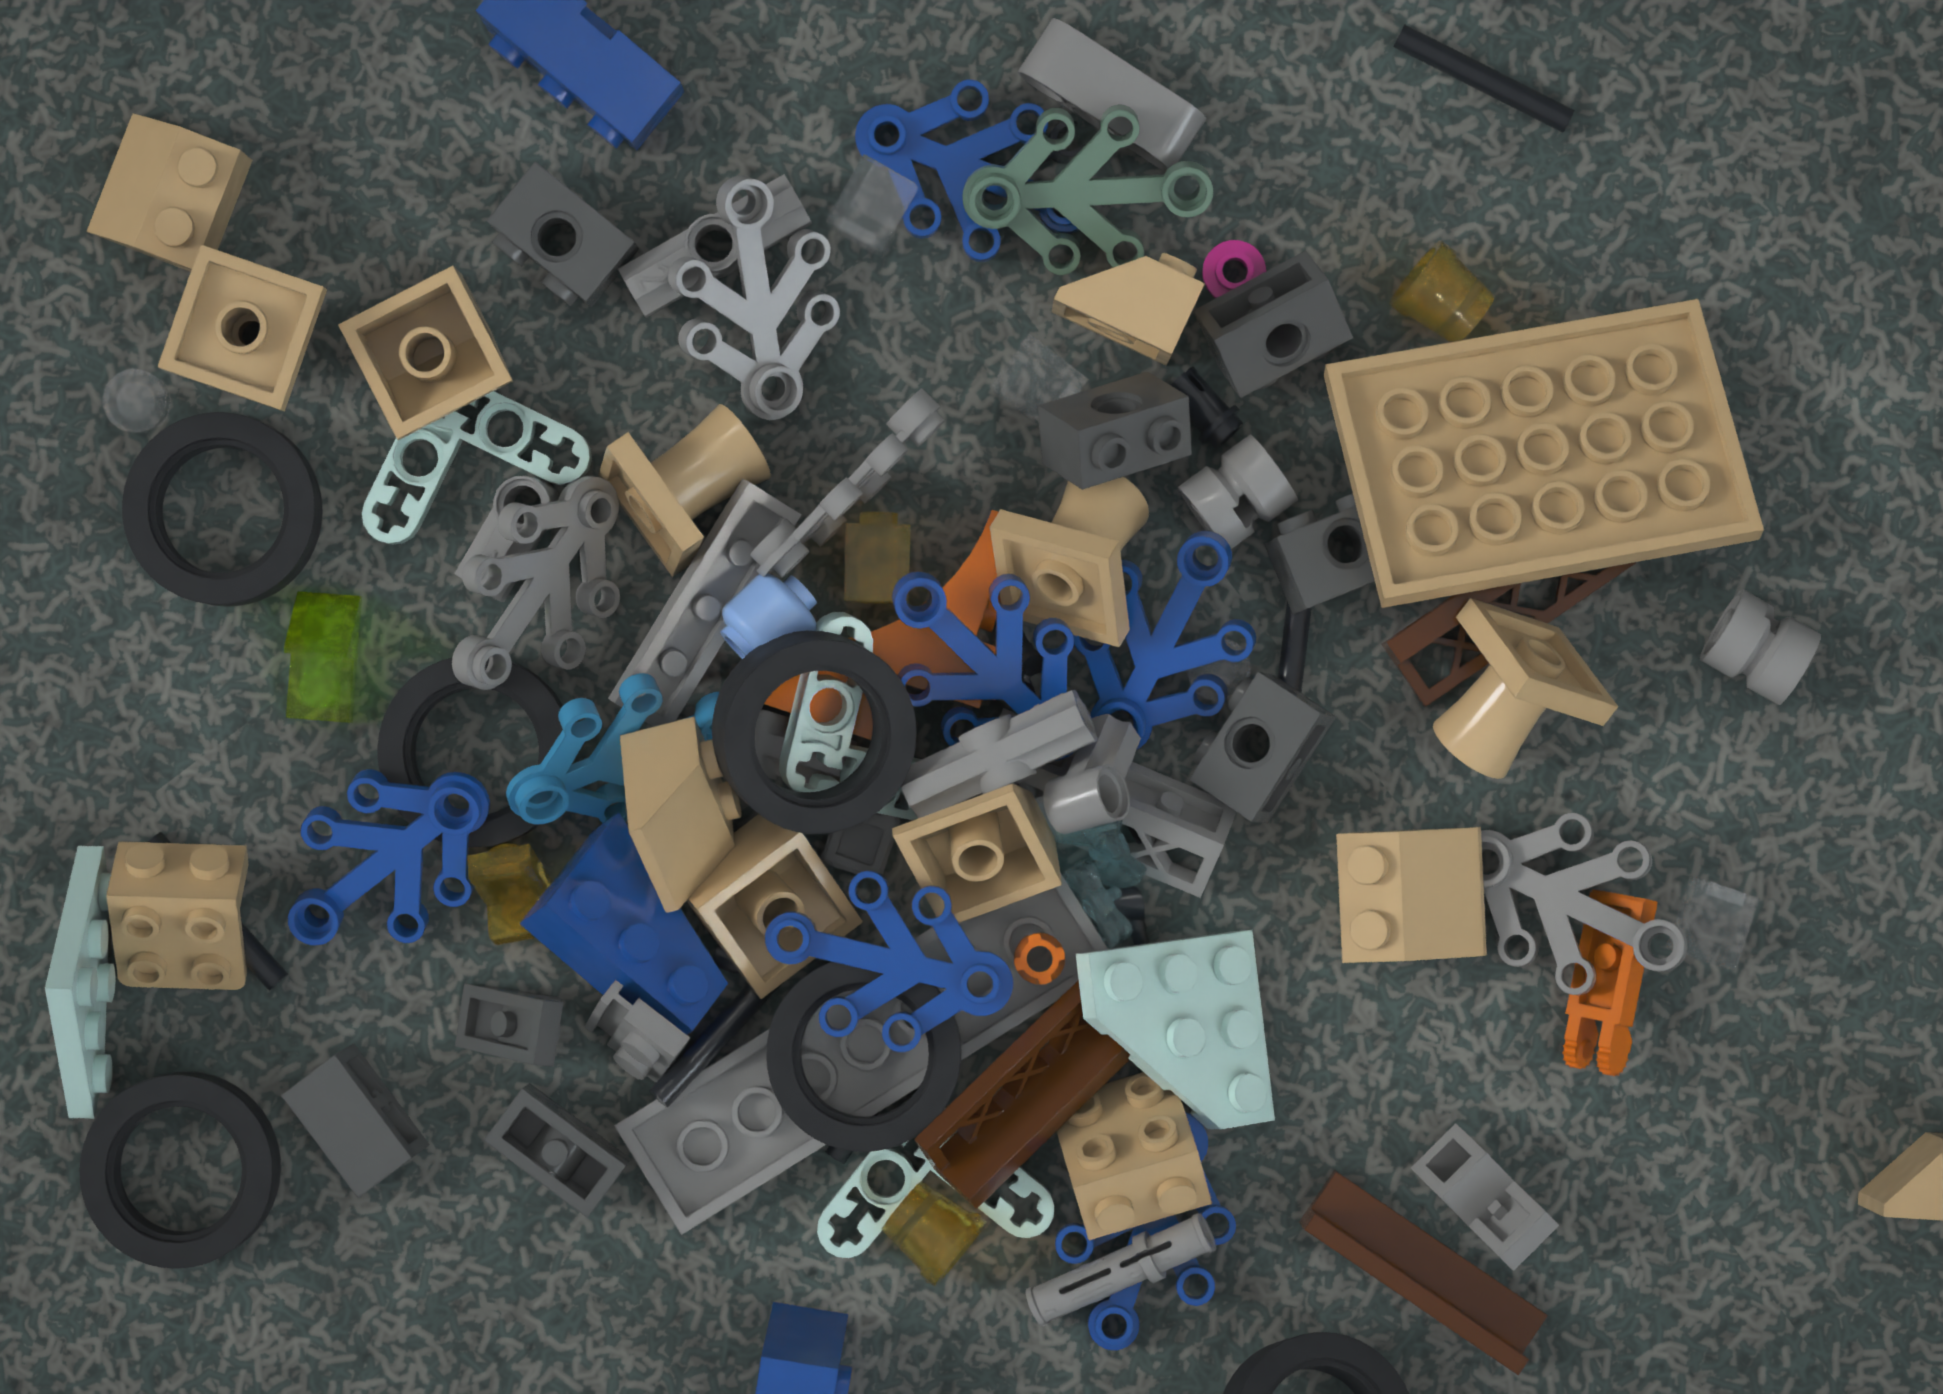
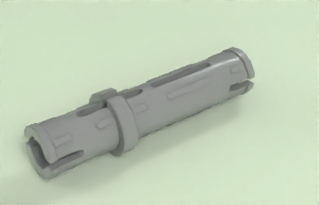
(1142, 1260)

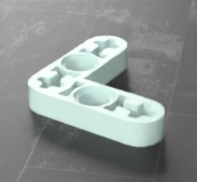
(447, 437)
(831, 738)
(871, 1227)

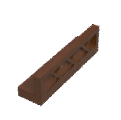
(1443, 618)
(1036, 1099)
(1423, 1271)

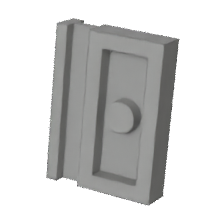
(639, 1035)

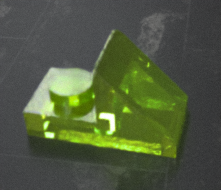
(323, 656)

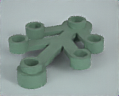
(1076, 191)

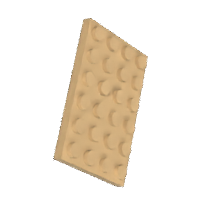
(1541, 453)

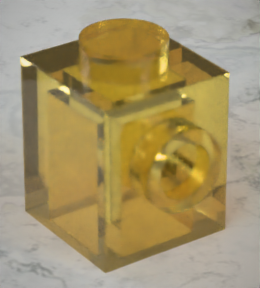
(876, 557)

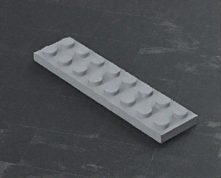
(734, 1135)

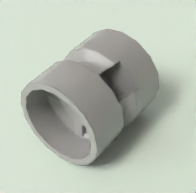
(1238, 492)
(1762, 648)

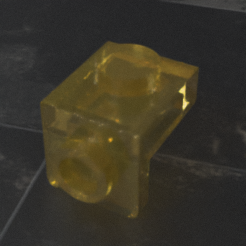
(510, 884)

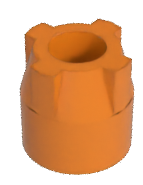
(1031, 941)

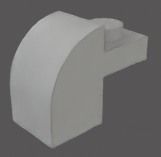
(1484, 1197)

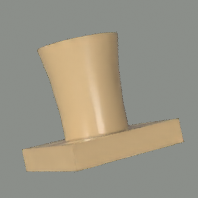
(217, 306)
(683, 482)
(1075, 559)
(1527, 672)

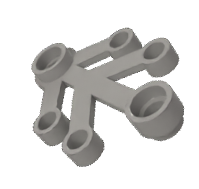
(761, 306)
(784, 544)
(546, 580)
(1560, 897)

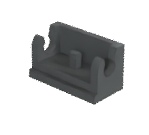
(355, 1120)

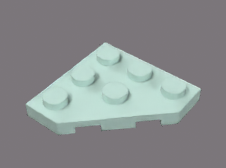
(82, 984)
(1187, 1020)

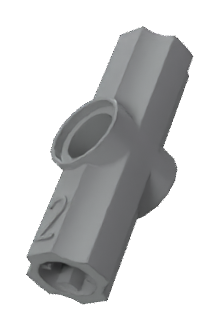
(649, 272)
(999, 754)

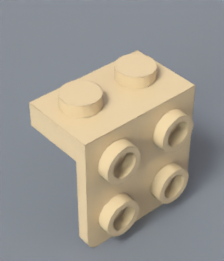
(178, 915)
(1132, 1157)

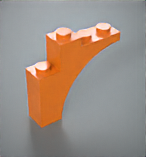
(903, 645)

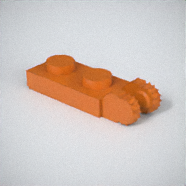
(1613, 995)

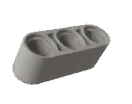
(1092, 79)

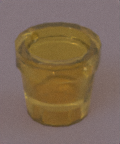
(1442, 294)
(932, 1231)

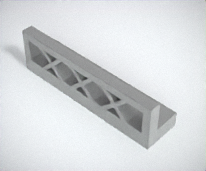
(690, 623)
(1165, 818)

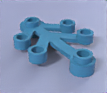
(555, 785)

